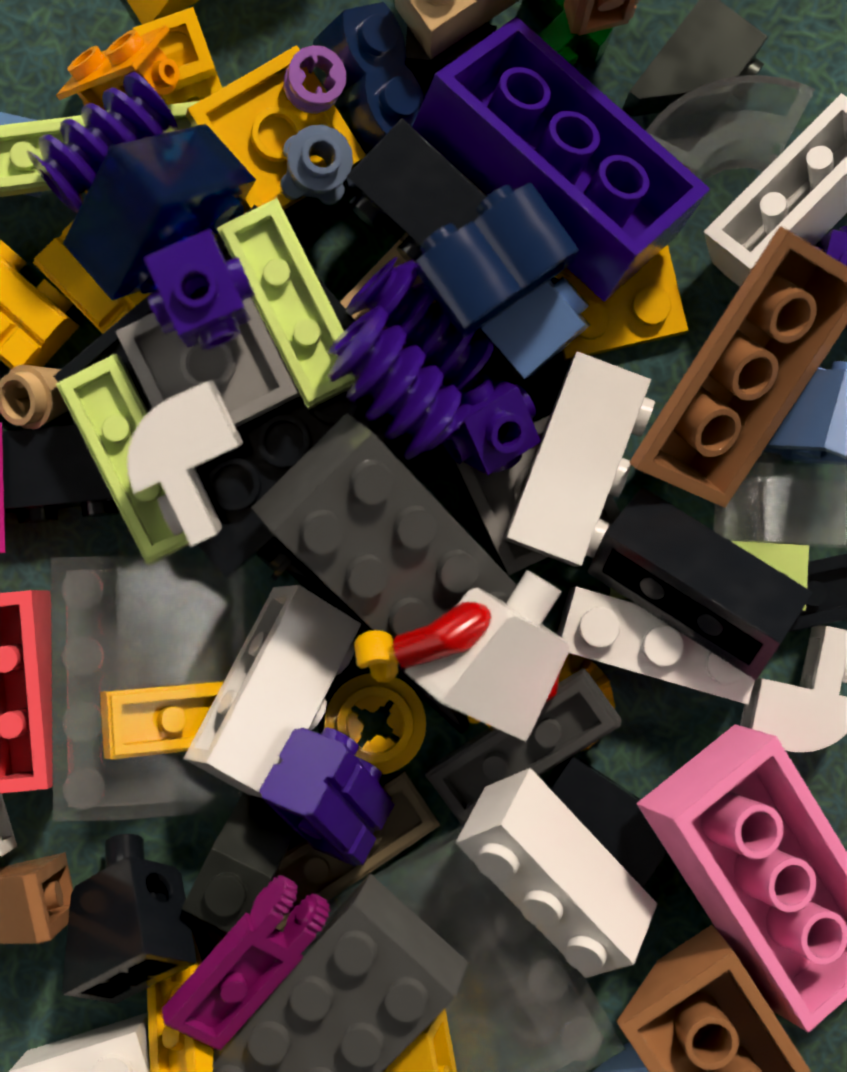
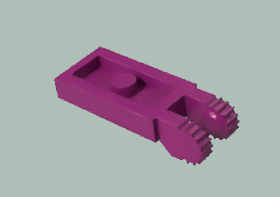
(246, 965)

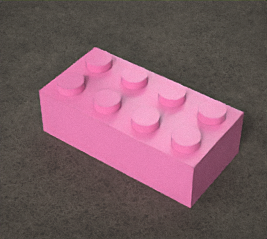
(761, 868)

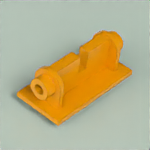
(99, 70)

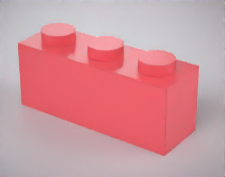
(25, 691)

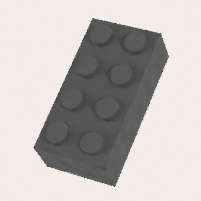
(376, 533)
(354, 996)

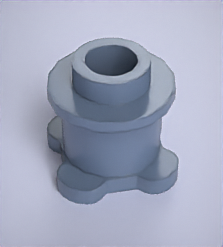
(309, 180)

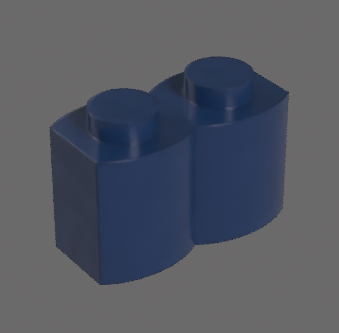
(378, 82)
(495, 258)

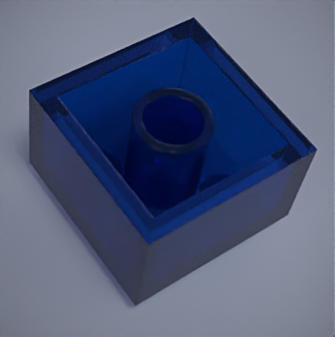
(152, 198)

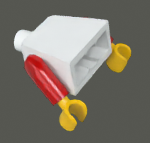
(480, 656)

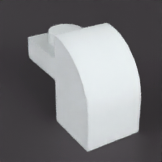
(168, 447)
(807, 714)

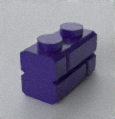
(328, 794)

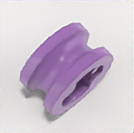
(334, 82)

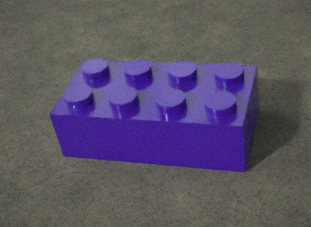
(526, 116)

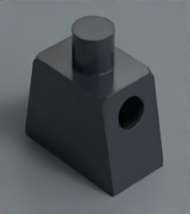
(126, 926)

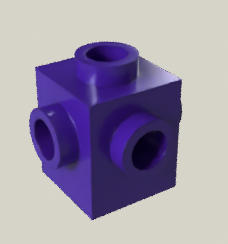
(184, 274)
(496, 427)

